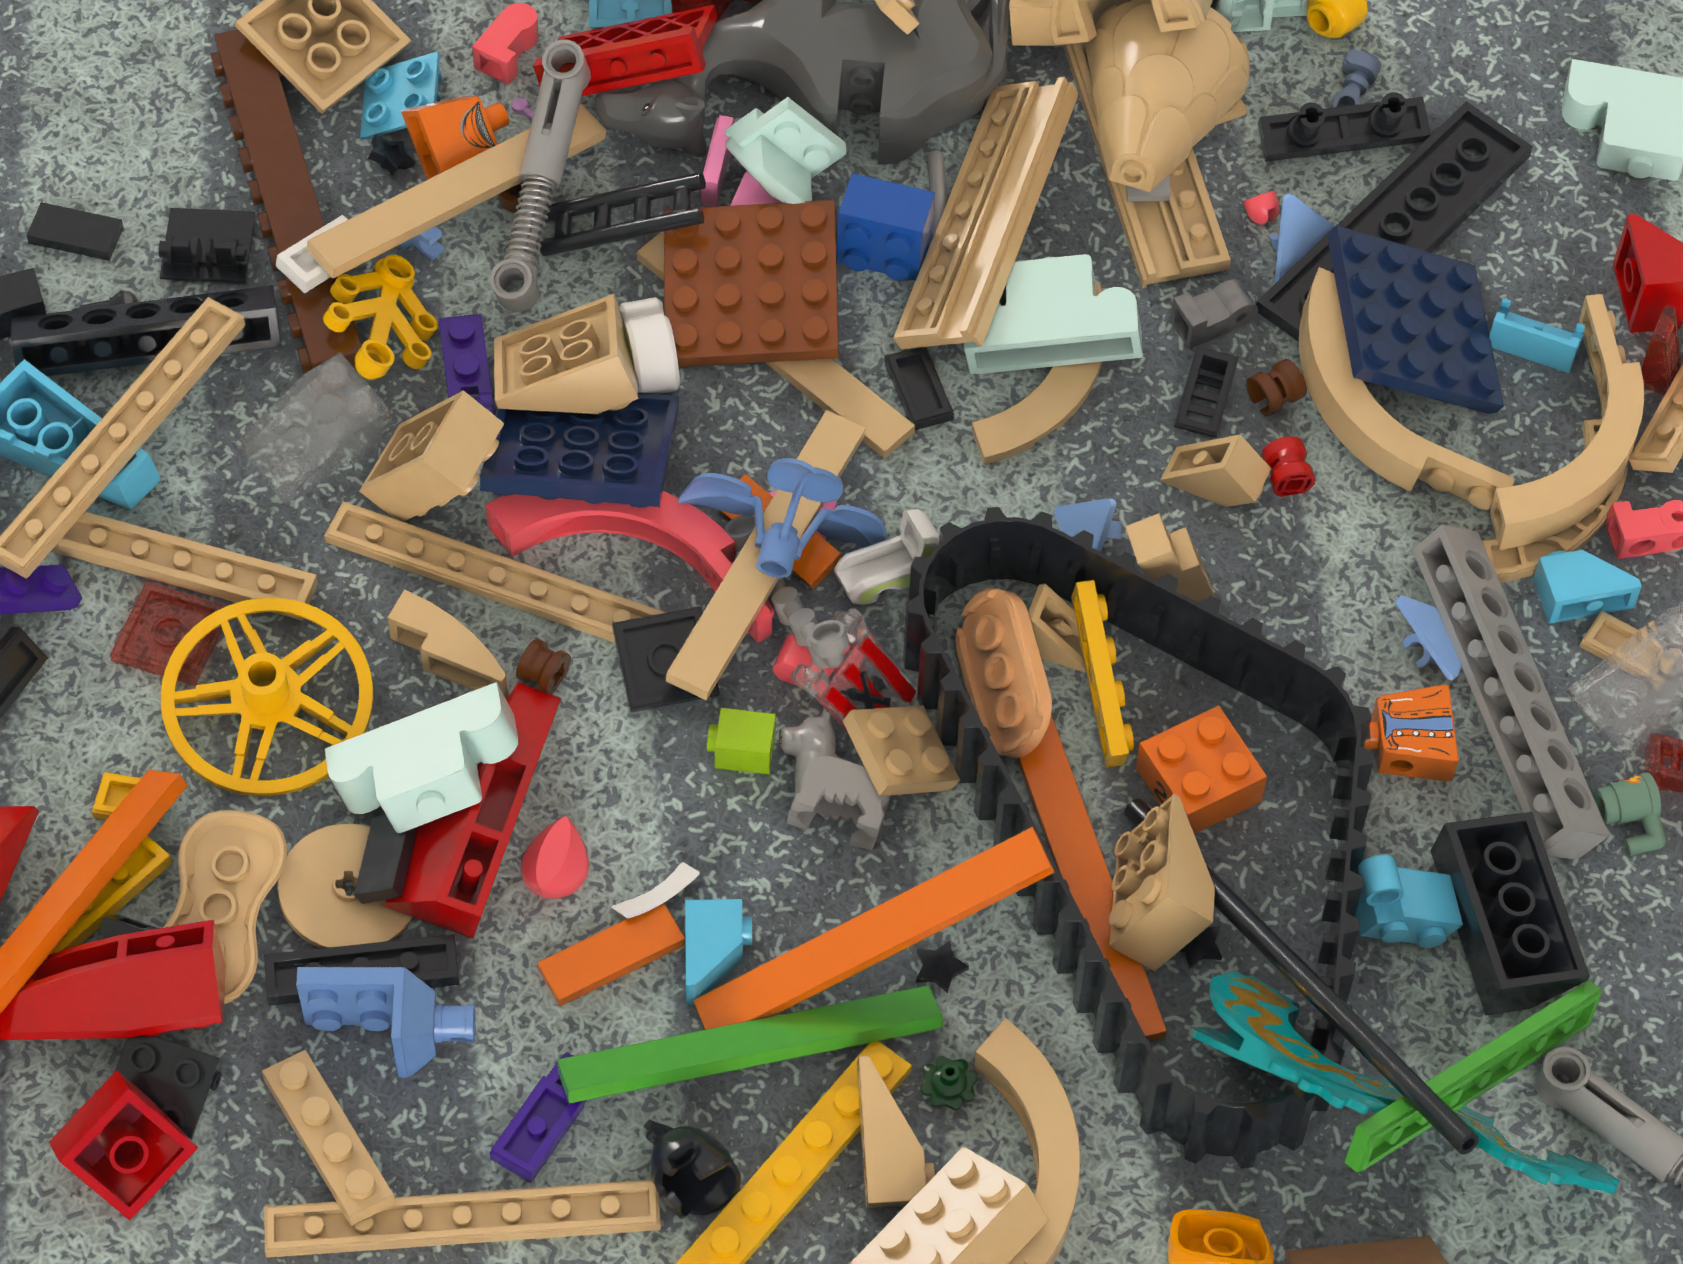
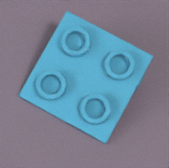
(397, 89)

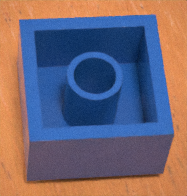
(884, 227)

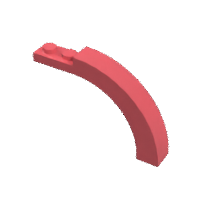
(680, 528)

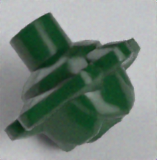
(948, 1083)

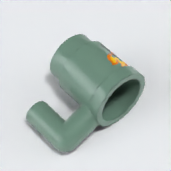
(1630, 801)

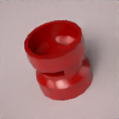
(1291, 472)

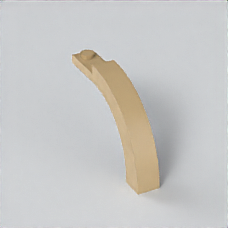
(1364, 424)
(1567, 496)
(1039, 1100)

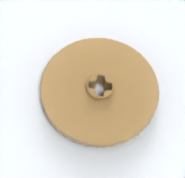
(314, 896)

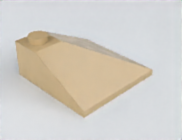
(323, 43)
(567, 363)

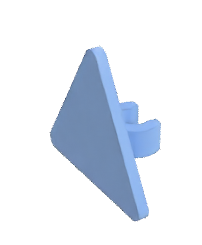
(1299, 232)
(1092, 517)
(1431, 635)

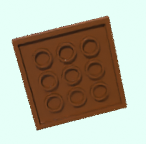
(754, 284)

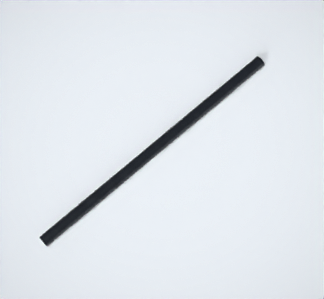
(1334, 1008)

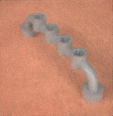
(825, 639)

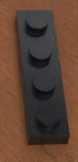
(428, 958)

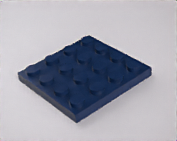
(1414, 321)
(585, 455)

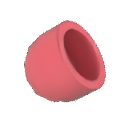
(1262, 208)

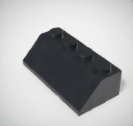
(1510, 912)

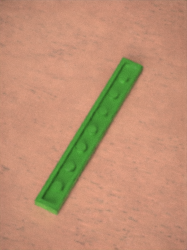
(749, 1044)
(1476, 1074)

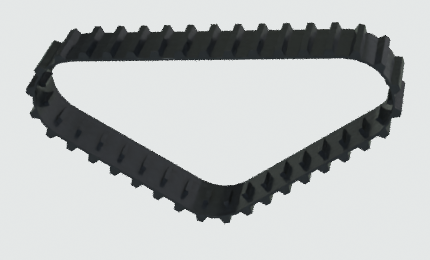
(1220, 648)

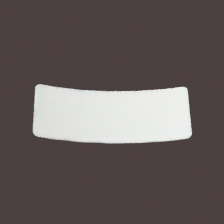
(663, 892)

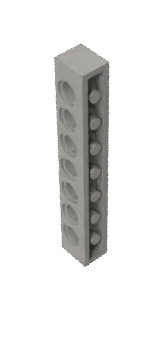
(1510, 691)

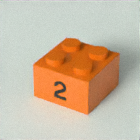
(1204, 766)

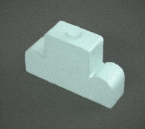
(1636, 114)
(1057, 320)
(426, 760)

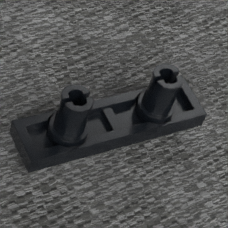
(1344, 128)

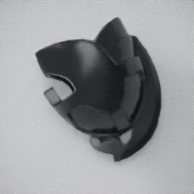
(691, 1169)

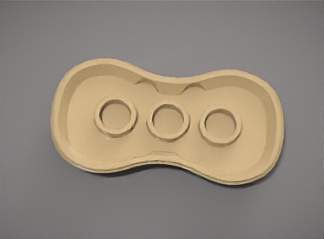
(225, 874)

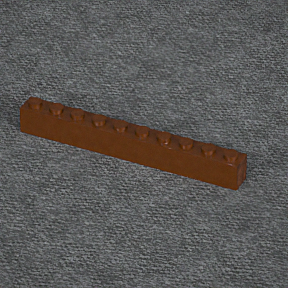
(280, 186)

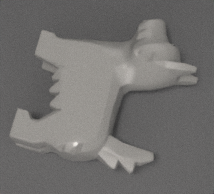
(830, 783)

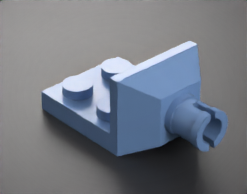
(380, 999)

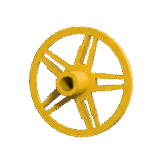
(264, 694)

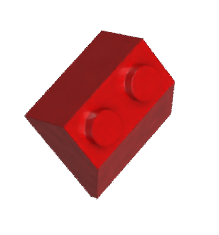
(1648, 274)
(122, 1145)

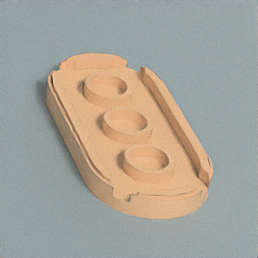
(1004, 671)

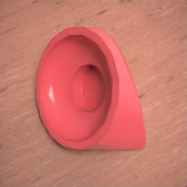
(555, 861)

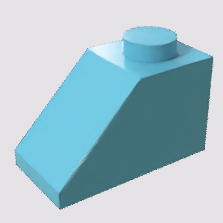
(1582, 585)
(713, 943)

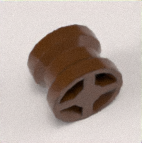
(543, 666)

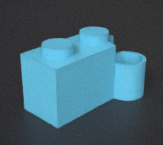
(1406, 904)

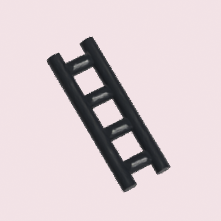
(642, 223)

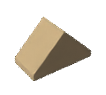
(1055, 629)

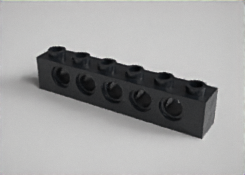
(134, 331)

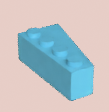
(46, 425)

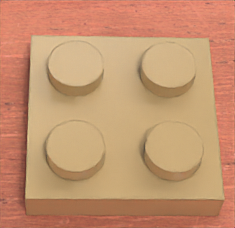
(901, 750)

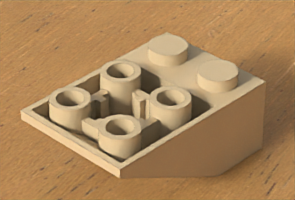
(1159, 887)

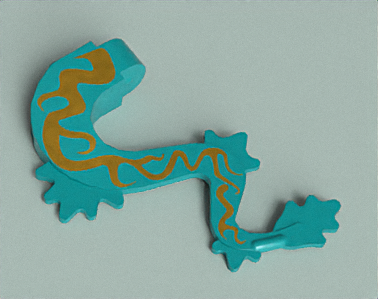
(1265, 1038)

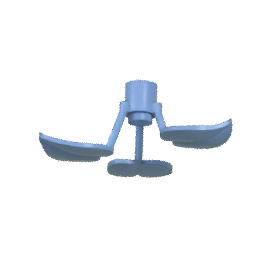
(780, 543)

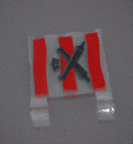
(864, 680)

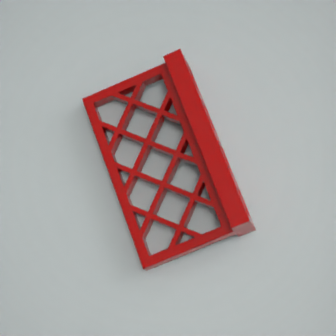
(642, 50)

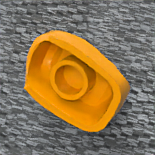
(1217, 1238)

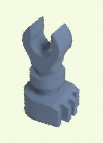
(1360, 71)

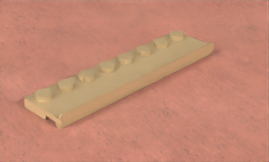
(986, 215)
(1164, 237)

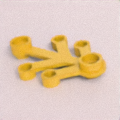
(395, 279)

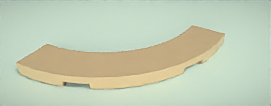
(1038, 413)
(1522, 560)

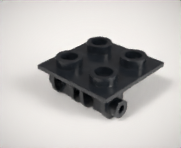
(207, 245)
(171, 1077)

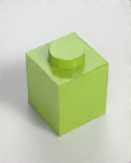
(743, 740)

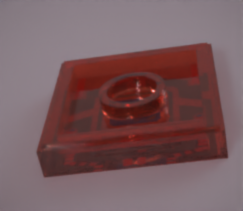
(157, 627)

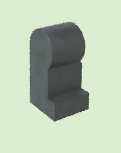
(1212, 312)

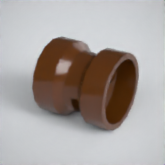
(1278, 386)

